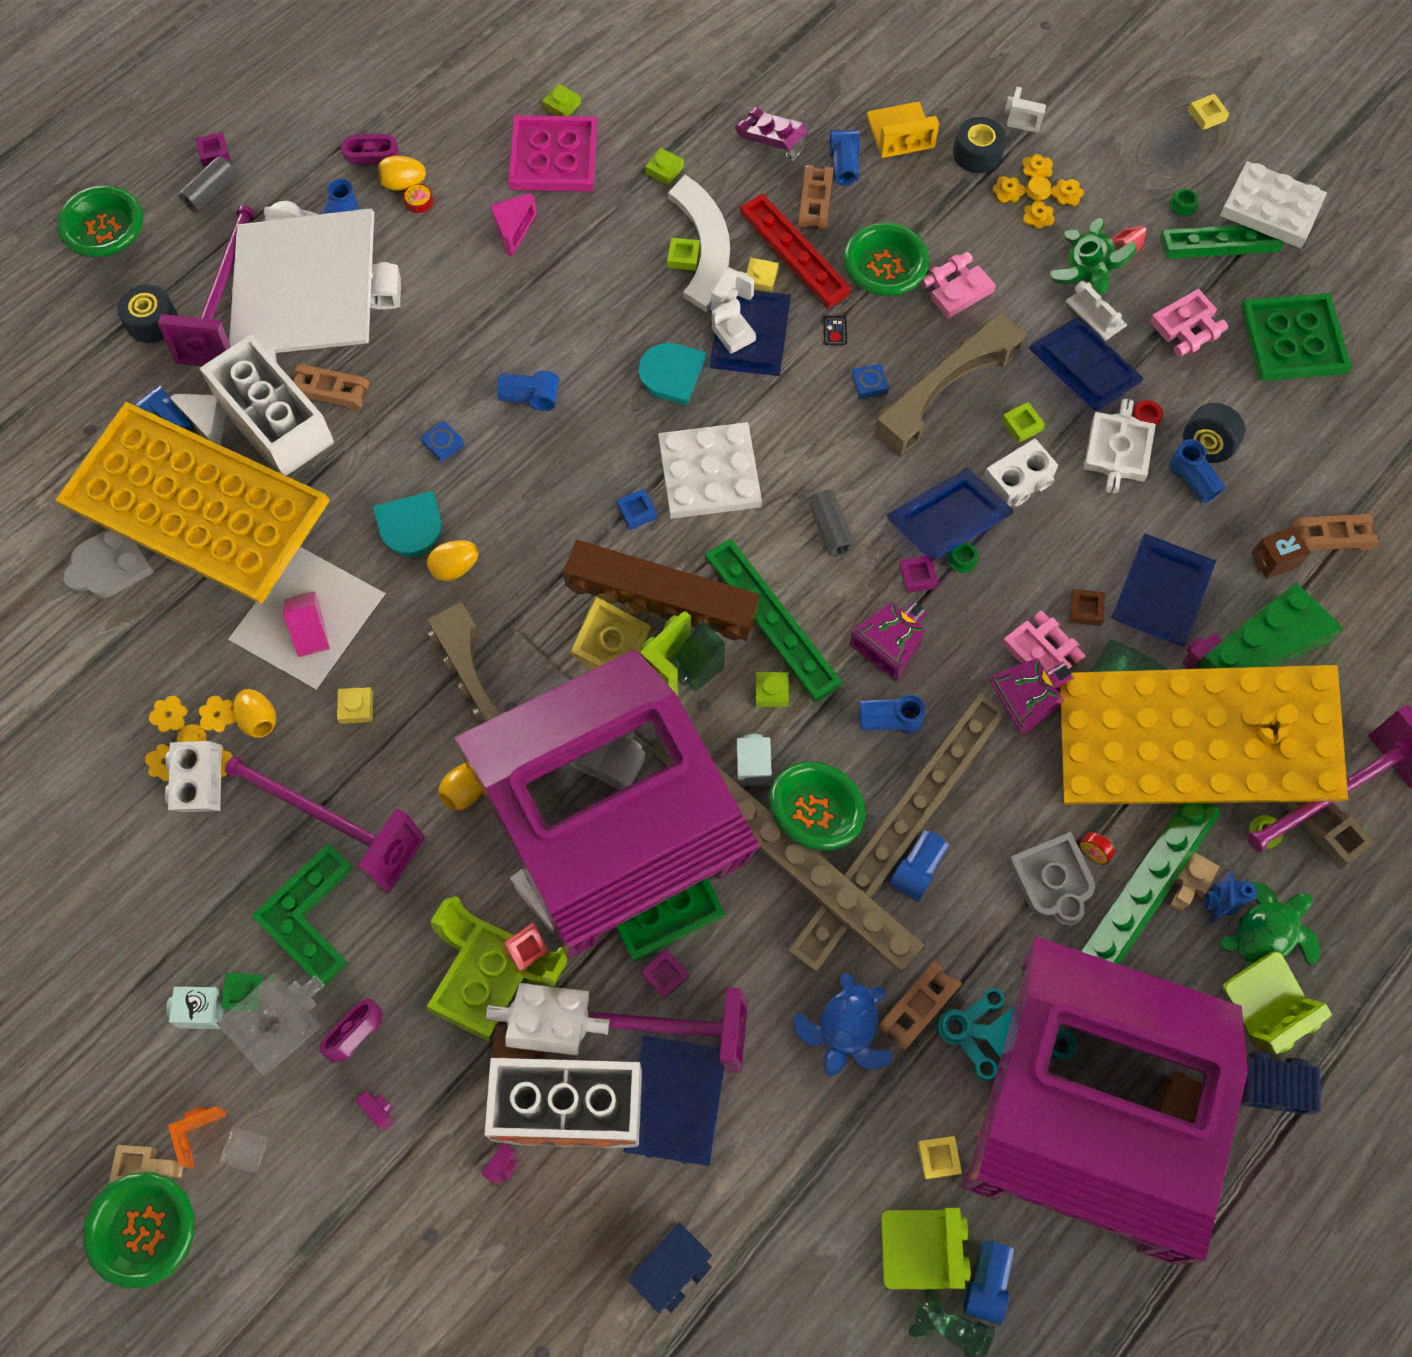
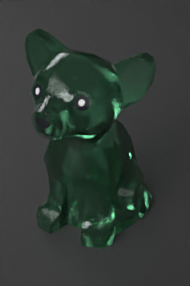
(962, 1333)

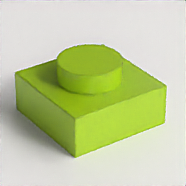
(561, 101)
(664, 166)
(683, 254)
(1023, 422)
(772, 689)

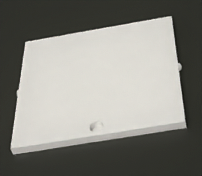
(303, 281)

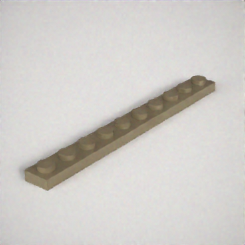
(903, 825)
(822, 880)

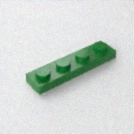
(1216, 242)

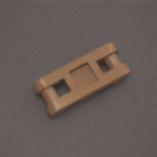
(815, 197)
(329, 386)
(1337, 532)
(919, 1005)

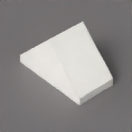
(203, 413)

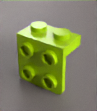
(662, 648)
(1274, 1004)
(924, 1249)

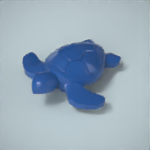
(847, 1027)

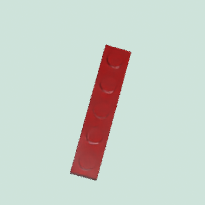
(795, 251)

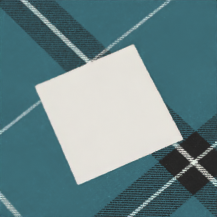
(344, 608)

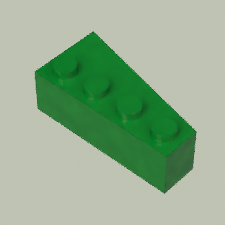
(1276, 634)

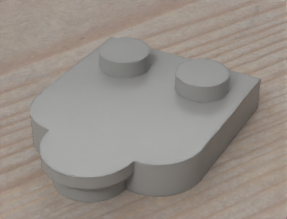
(106, 565)
(1054, 879)

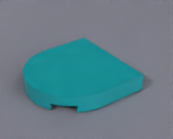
(671, 371)
(409, 524)

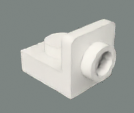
(1024, 113)
(731, 285)
(731, 326)

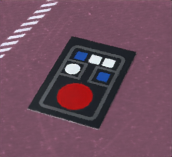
(835, 330)

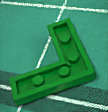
(285, 912)

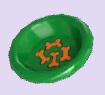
(100, 221)
(886, 259)
(817, 805)
(138, 1230)

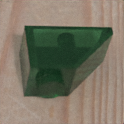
(700, 657)

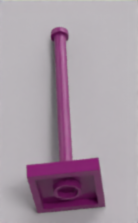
(203, 339)
(1393, 741)
(388, 851)
(729, 1030)

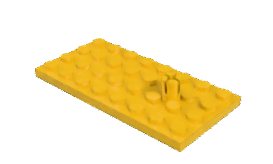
(193, 501)
(1203, 736)

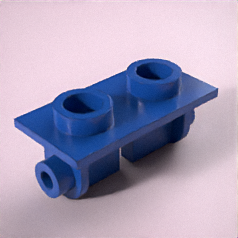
(1228, 897)

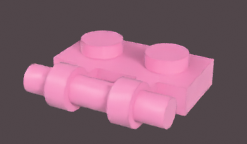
(960, 292)
(1185, 314)
(1030, 643)

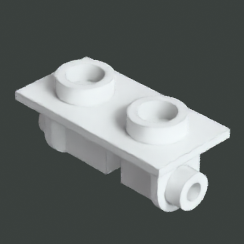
(1095, 311)

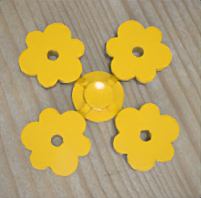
(1038, 189)
(189, 733)

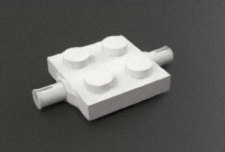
(1119, 446)
(547, 1019)

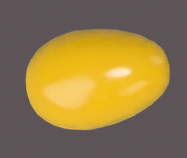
(400, 172)
(452, 559)
(254, 713)
(459, 788)

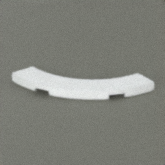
(712, 235)

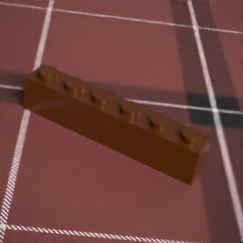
(660, 589)

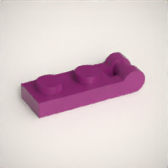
(770, 129)

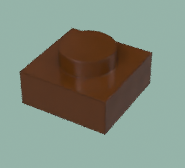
(1087, 607)

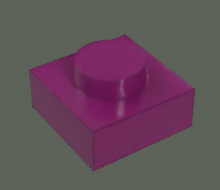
(211, 147)
(918, 574)
(1199, 649)
(665, 974)
(377, 1109)
(501, 1165)

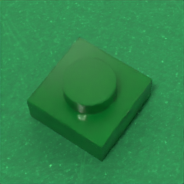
(237, 987)

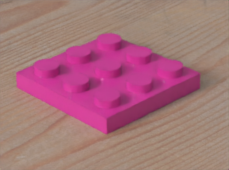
(553, 153)

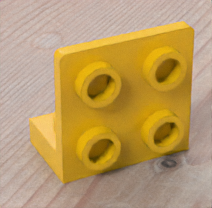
(902, 129)

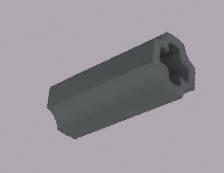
(207, 184)
(831, 523)

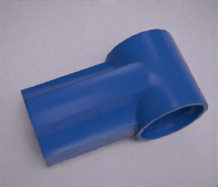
(845, 153)
(340, 197)
(536, 390)
(161, 405)
(1197, 472)
(888, 714)
(916, 871)
(987, 1292)

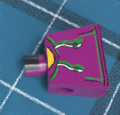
(890, 638)
(1030, 692)

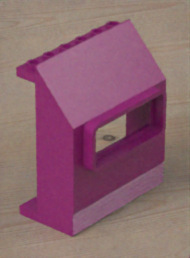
(630, 845)
(1095, 1151)

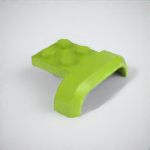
(482, 970)

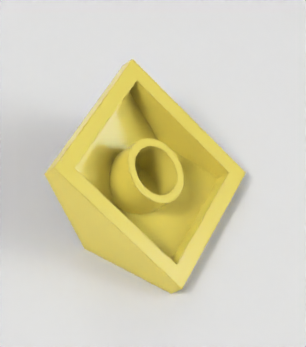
(608, 634)

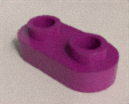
(368, 148)
(351, 1030)

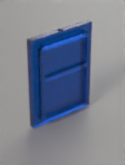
(768, 318)
(1086, 364)
(949, 514)
(1163, 590)
(678, 1100)

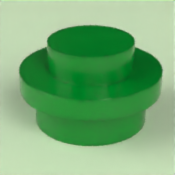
(1184, 202)
(963, 558)

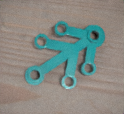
(994, 1034)

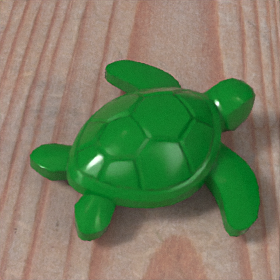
(1092, 258)
(1273, 928)

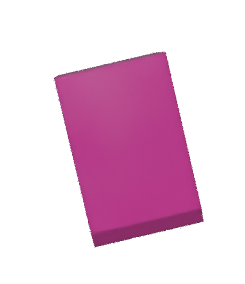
(513, 219)
(305, 624)

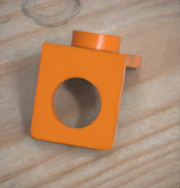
(193, 1119)

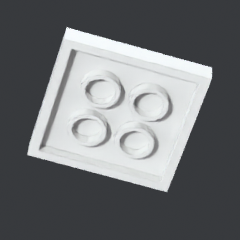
(1273, 204)
(709, 470)

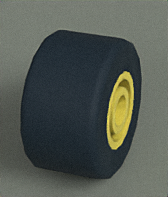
(979, 144)
(141, 310)
(1218, 429)

